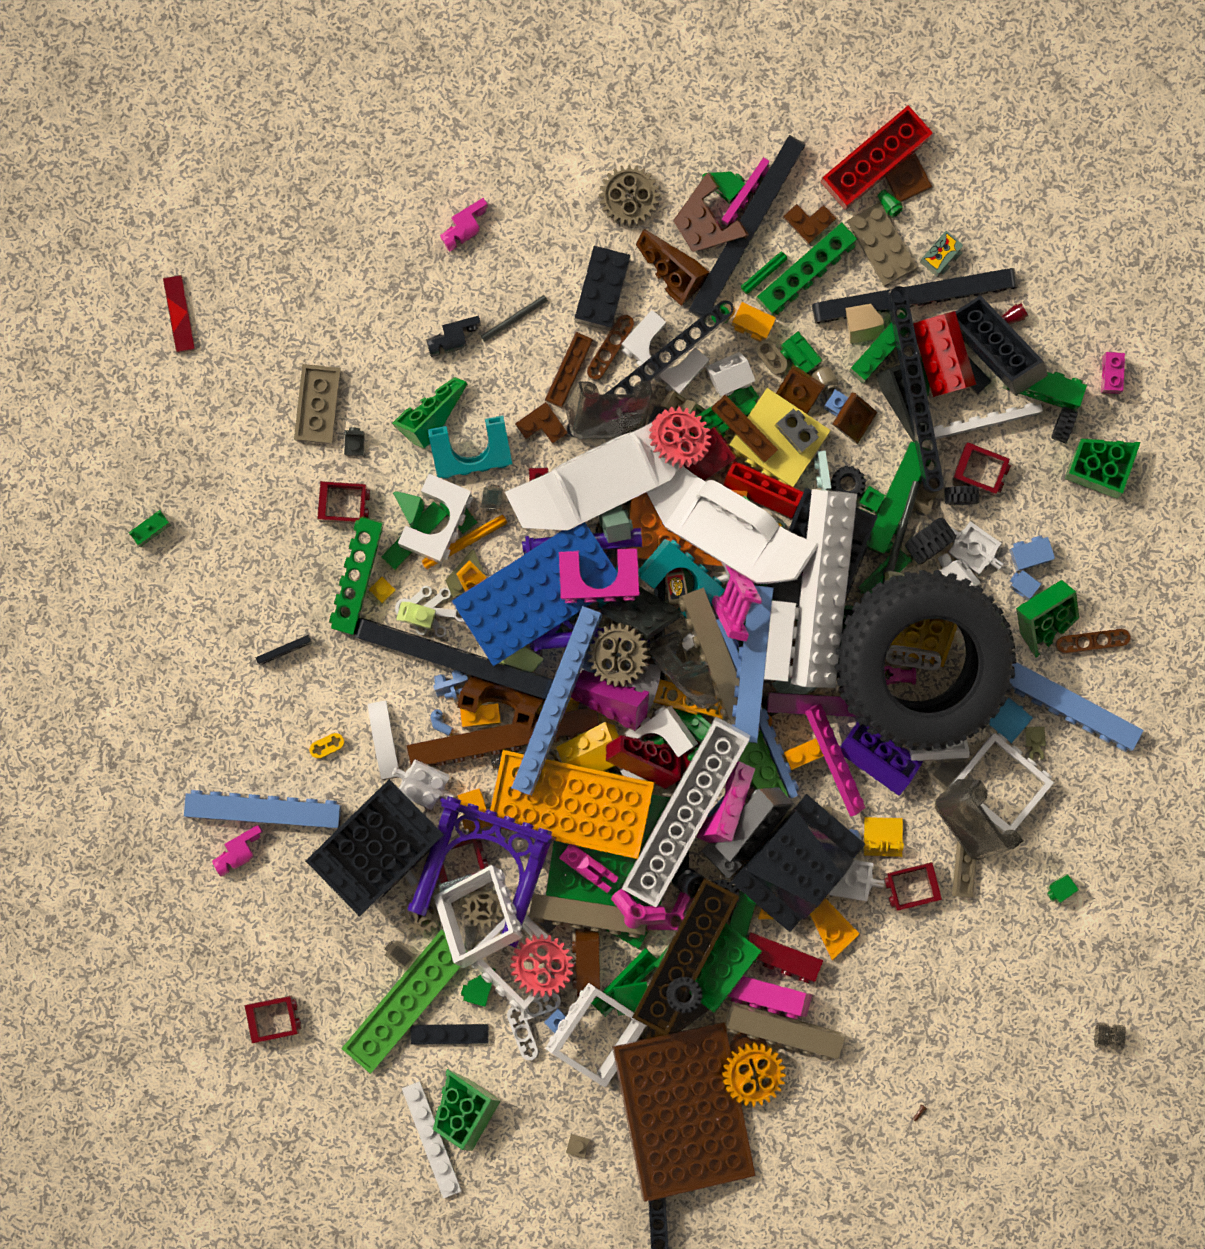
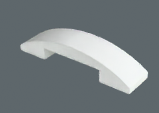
(383, 738)

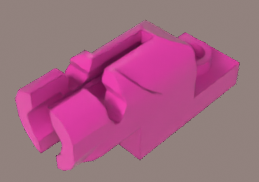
(465, 225)
(238, 851)
(587, 867)

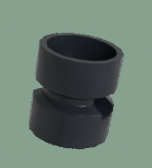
(687, 880)

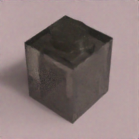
(398, 953)

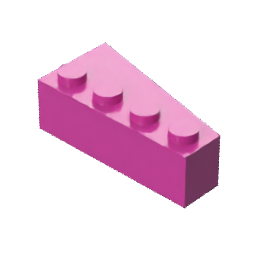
(771, 996)

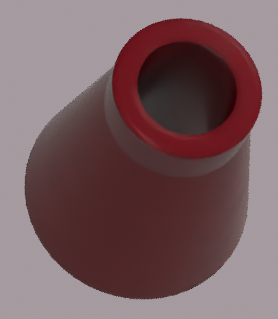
(1015, 314)

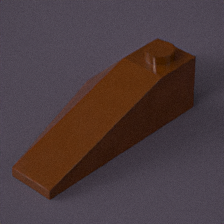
(678, 270)

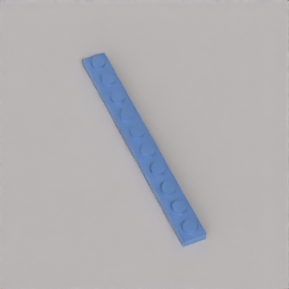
(768, 732)

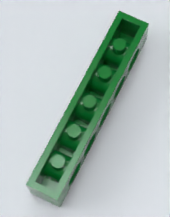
(839, 234)
(374, 529)

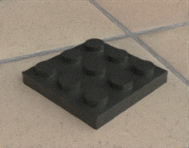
(645, 613)

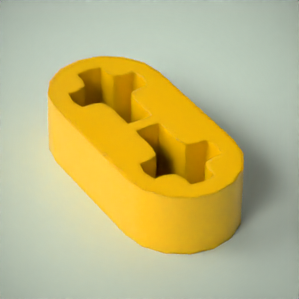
(329, 749)

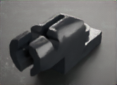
(453, 336)

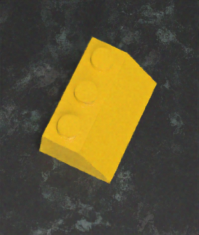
(589, 748)

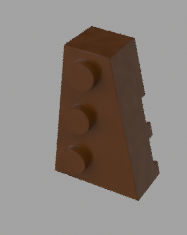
(587, 959)

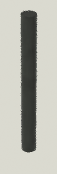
(514, 318)

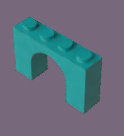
(449, 463)
(669, 557)

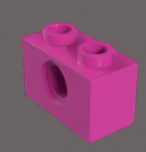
(1112, 373)

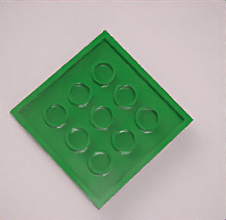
(724, 967)

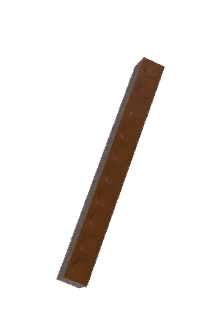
(495, 739)

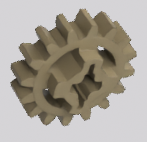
(473, 915)
(417, 925)

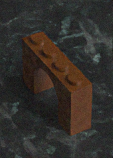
(480, 691)

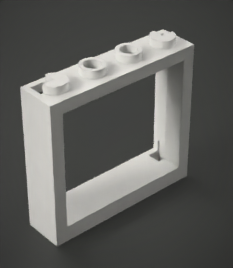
(1028, 764)
(445, 898)
(490, 975)
(568, 1024)

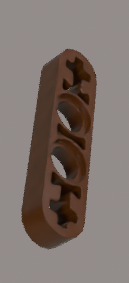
(608, 346)
(1093, 643)

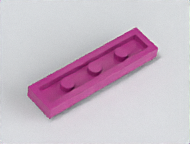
(750, 186)

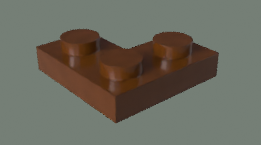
(806, 226)
(543, 419)

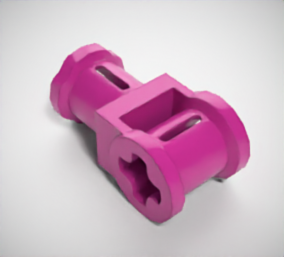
(900, 675)

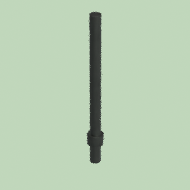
(902, 528)

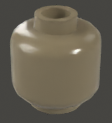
(827, 377)

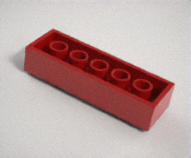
(876, 157)

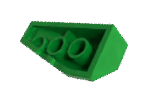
(431, 413)

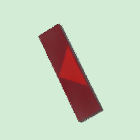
(179, 314)

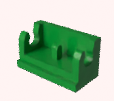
(149, 528)

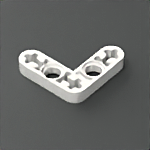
(526, 1015)

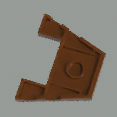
(698, 222)

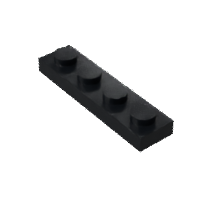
(449, 1034)

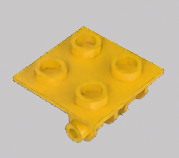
(883, 836)

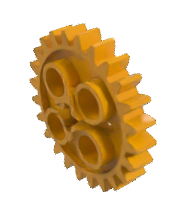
(771, 1069)

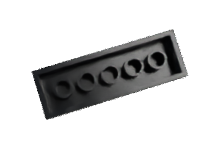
(1000, 346)

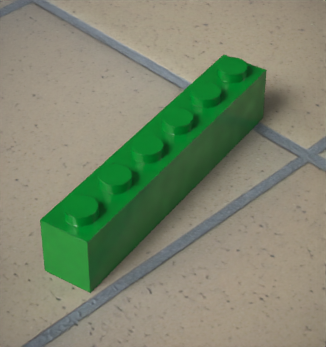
(895, 501)

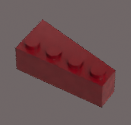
(645, 759)

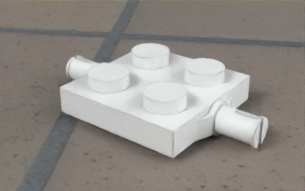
(975, 548)
(423, 784)
(857, 882)

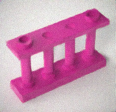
(735, 604)

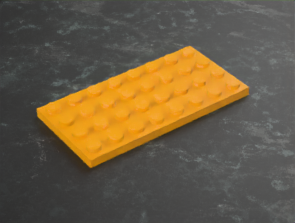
(577, 805)

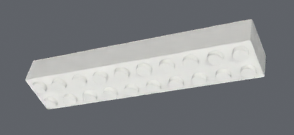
(824, 589)
(686, 812)

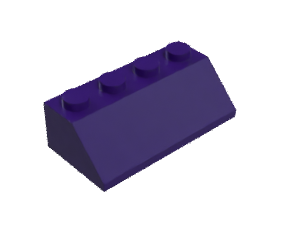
(881, 760)

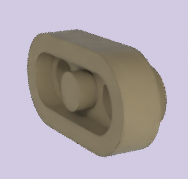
(771, 357)

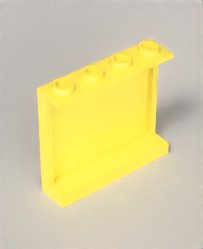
(786, 463)

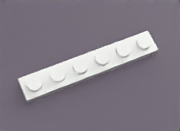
(993, 419)
(431, 1140)

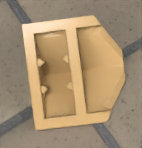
(863, 323)

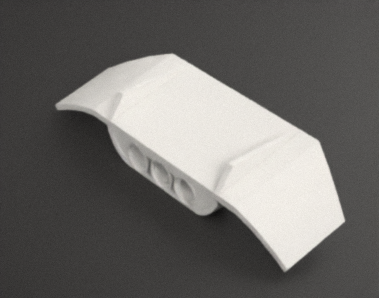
(592, 483)
(730, 528)

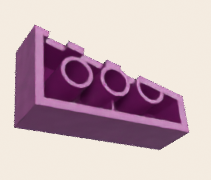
(616, 703)

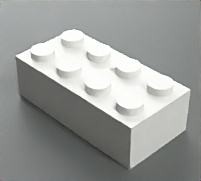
(780, 641)

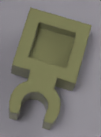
(1035, 738)

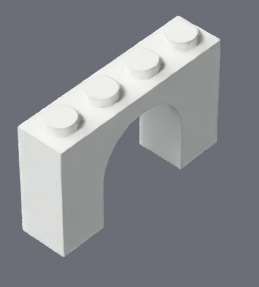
(675, 377)
(437, 545)
(670, 727)

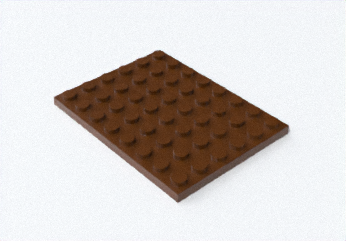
(680, 1114)

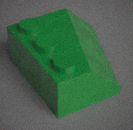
(1102, 465)
(1047, 614)
(463, 1111)

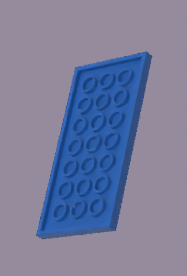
(526, 595)

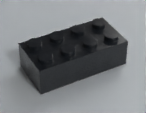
(602, 288)

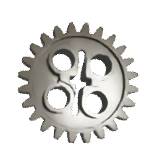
(617, 206)
(635, 656)

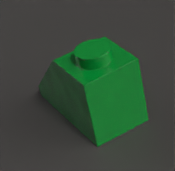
(729, 184)
(477, 991)

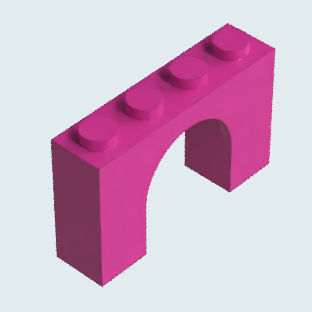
(574, 589)
(723, 823)

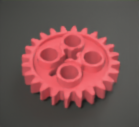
(672, 450)
(529, 978)

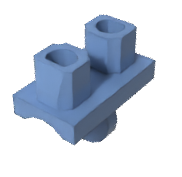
(451, 687)

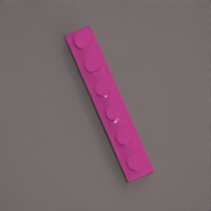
(835, 759)

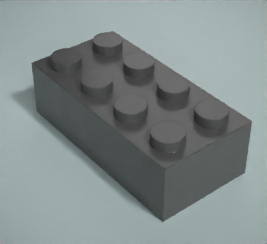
(756, 823)

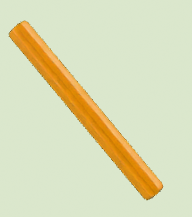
(470, 538)

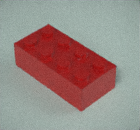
(944, 354)

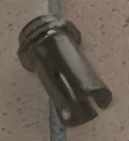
(470, 937)

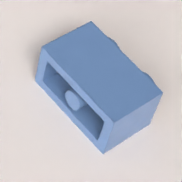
(1031, 553)

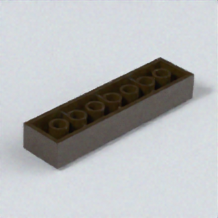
(685, 954)

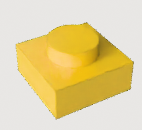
(382, 590)

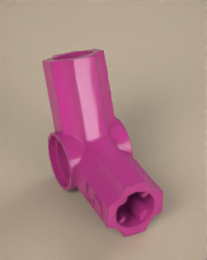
(630, 909)
(679, 910)

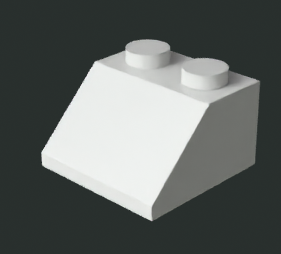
(730, 374)

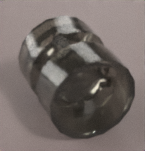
(1110, 1036)

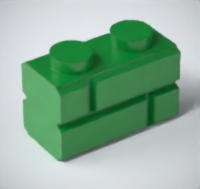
(800, 353)

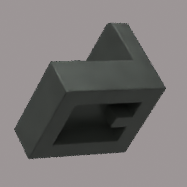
(354, 442)

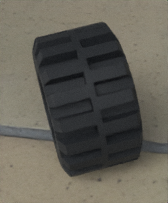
(930, 540)

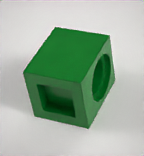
(871, 500)
(1061, 889)

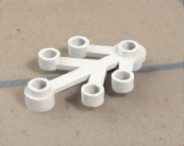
(431, 604)

